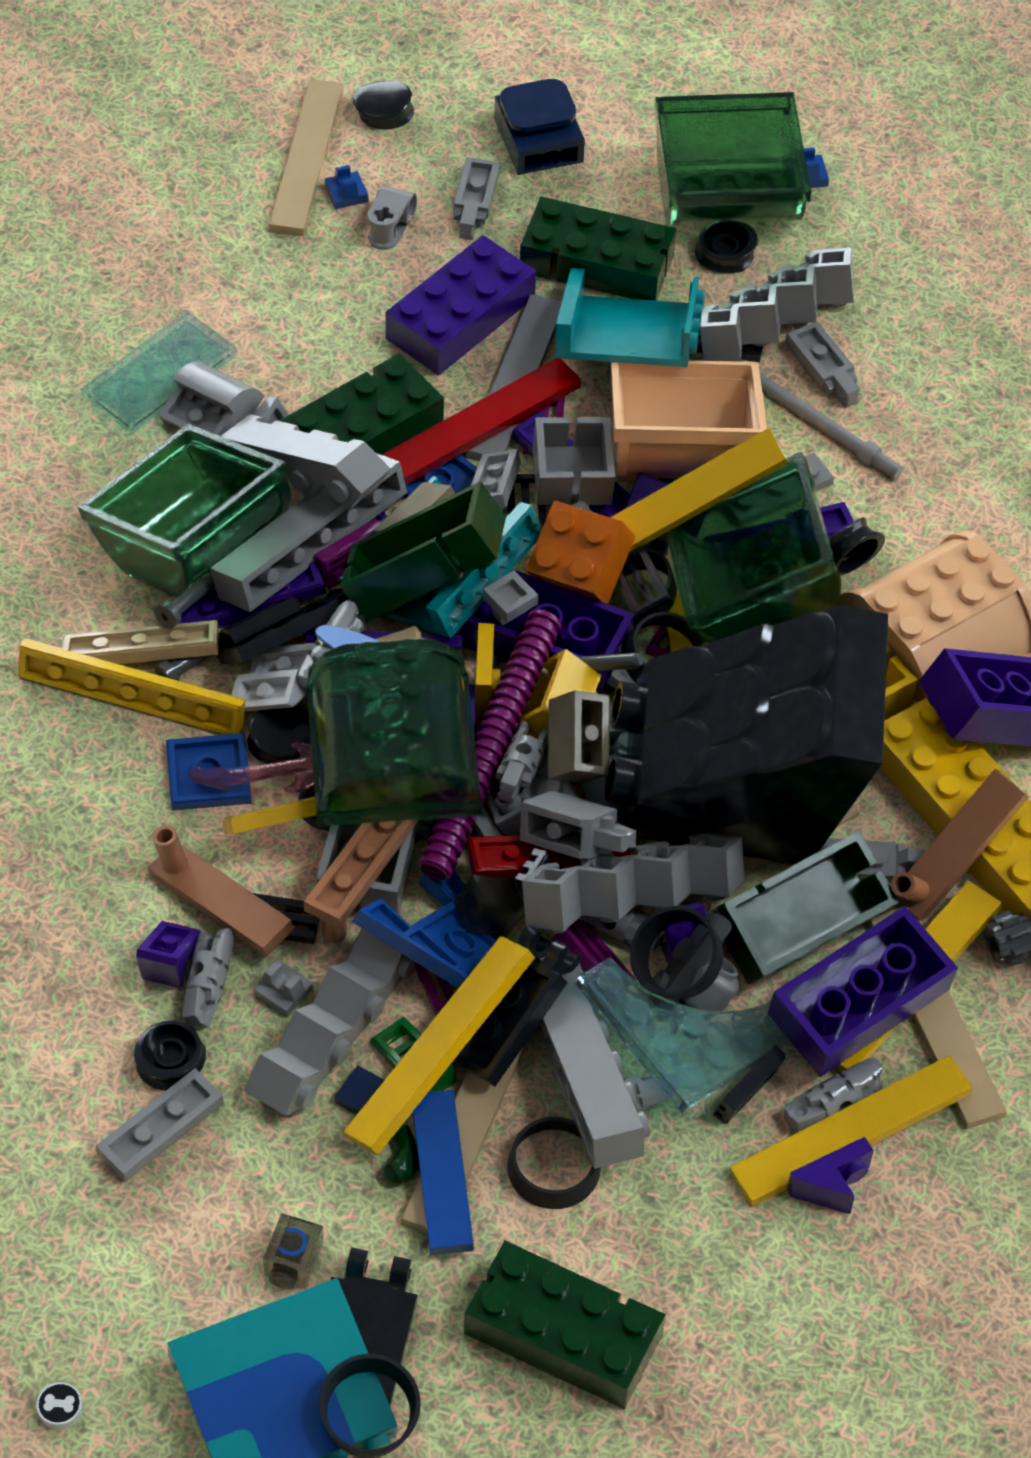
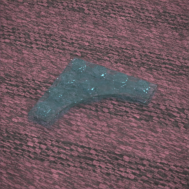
(680, 1046)

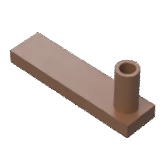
(958, 845)
(354, 873)
(217, 894)

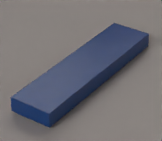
(442, 1174)

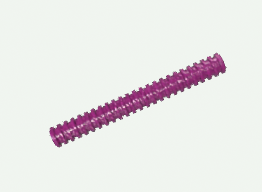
(494, 736)

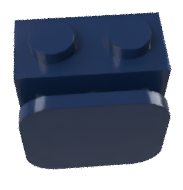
(539, 126)

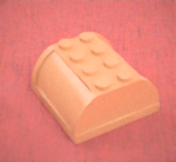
(681, 416)
(950, 600)

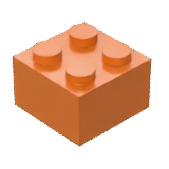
(581, 551)

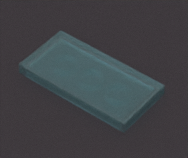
(142, 380)

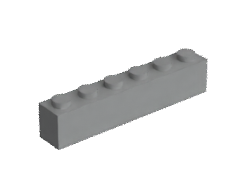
(290, 541)
(592, 1078)

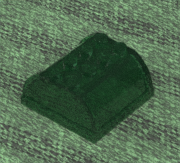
(731, 157)
(186, 507)
(756, 556)
(392, 733)

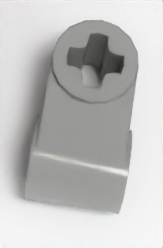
(390, 216)

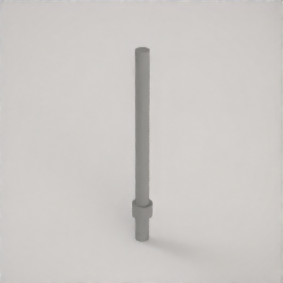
(866, 452)

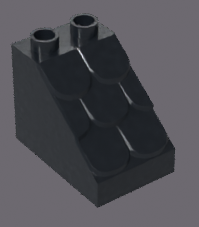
(755, 734)

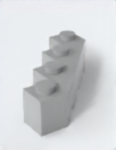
(786, 298)
(315, 459)
(652, 877)
(325, 1030)

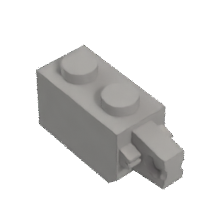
(573, 826)

